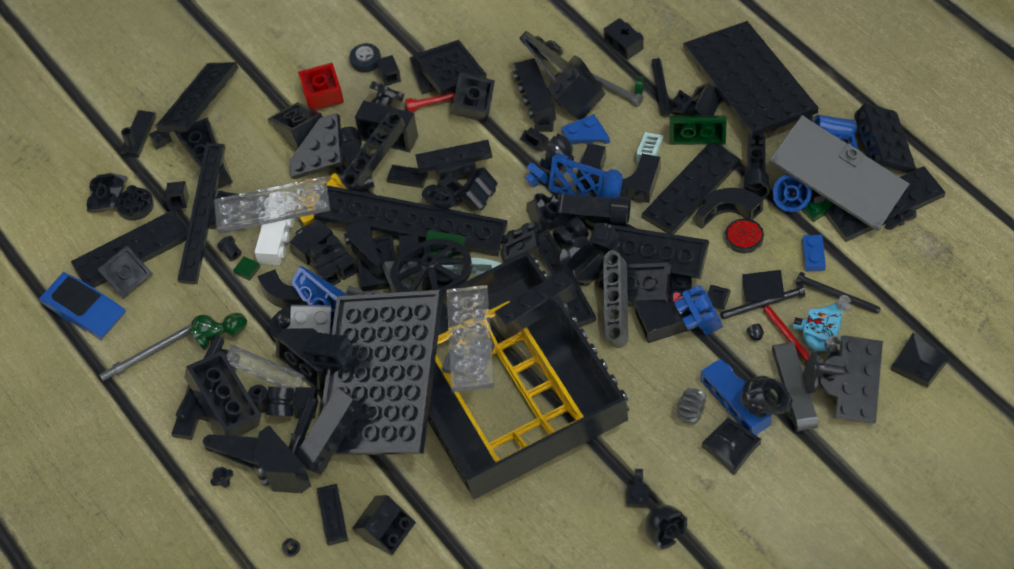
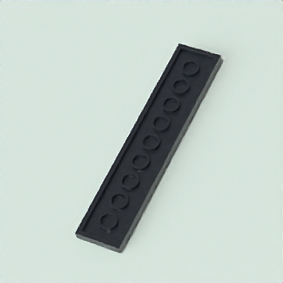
(412, 218)

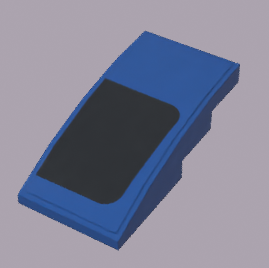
(82, 305)

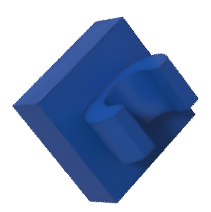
(536, 175)

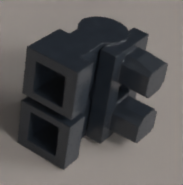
(332, 260)

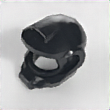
(756, 398)

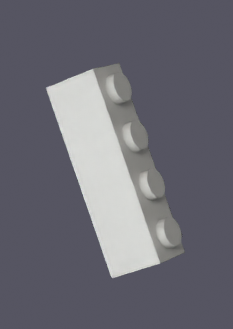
(272, 242)

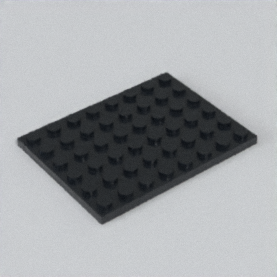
(388, 369)

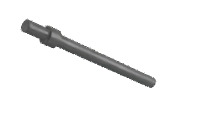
(118, 368)

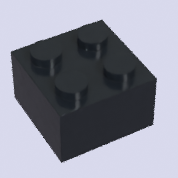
(472, 97)

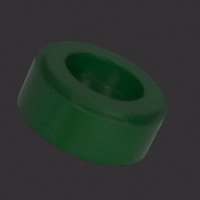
(639, 85)

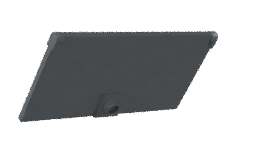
(839, 172)

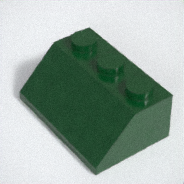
(698, 129)

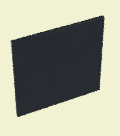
(763, 286)

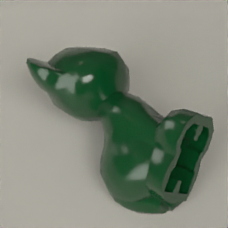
(205, 328)

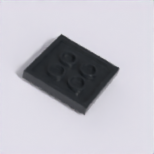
(444, 63)

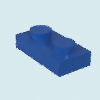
(814, 253)

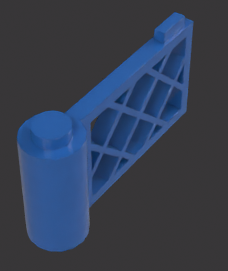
(838, 127)
(608, 185)

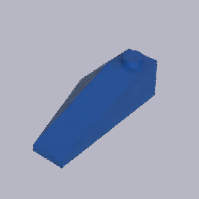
(316, 290)

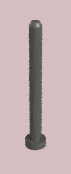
(636, 99)

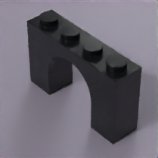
(637, 186)

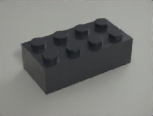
(222, 395)

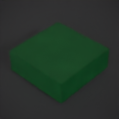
(246, 268)

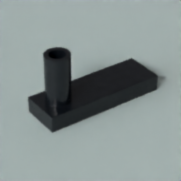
(137, 134)

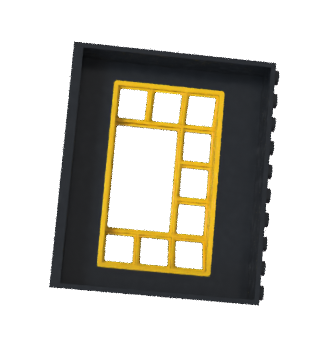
(567, 363)

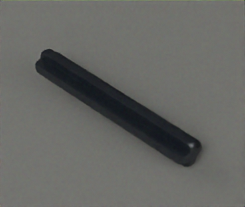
(661, 87)

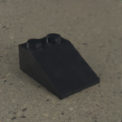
(295, 123)

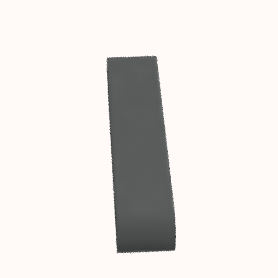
(617, 307)
(791, 376)

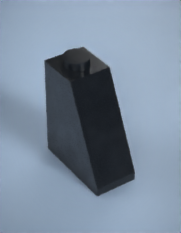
(659, 319)

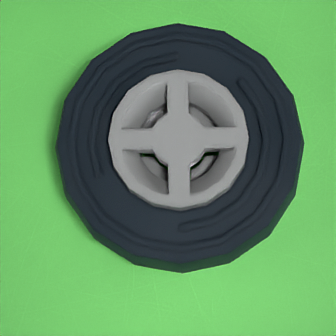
(364, 57)

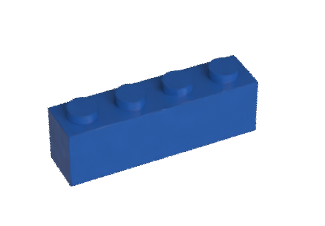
(726, 389)

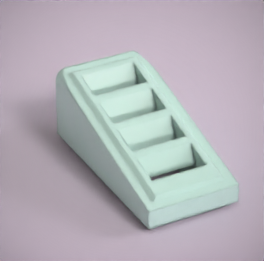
(647, 139)

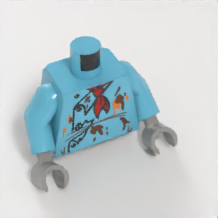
(823, 325)

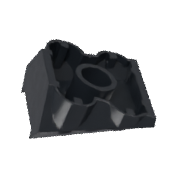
(105, 192)
(543, 212)

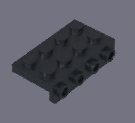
(884, 137)

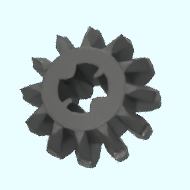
(691, 405)

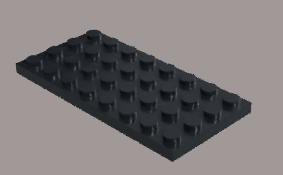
(750, 78)

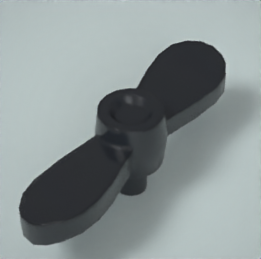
(910, 215)

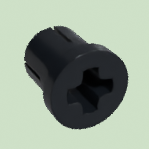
(229, 248)

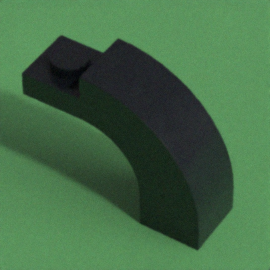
(729, 200)
(279, 292)

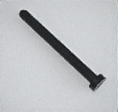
(801, 279)
(798, 291)

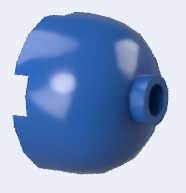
(785, 191)

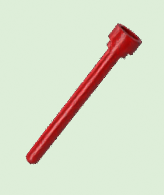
(413, 104)
(786, 332)

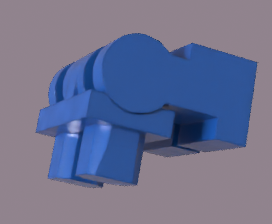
(702, 310)

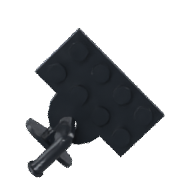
(854, 378)

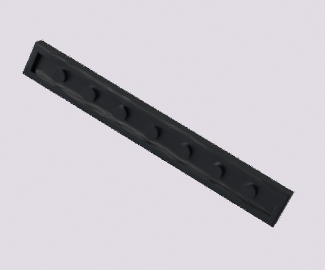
(201, 213)

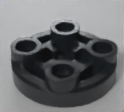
(135, 203)

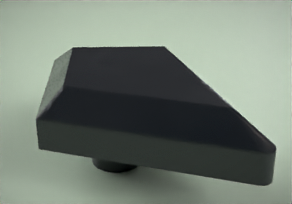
(681, 102)

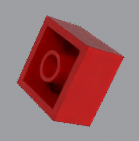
(321, 86)

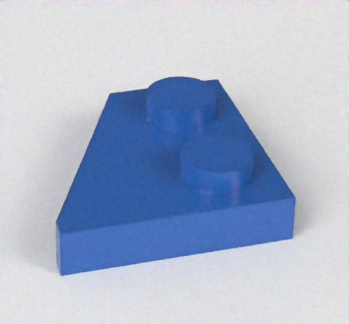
(585, 131)

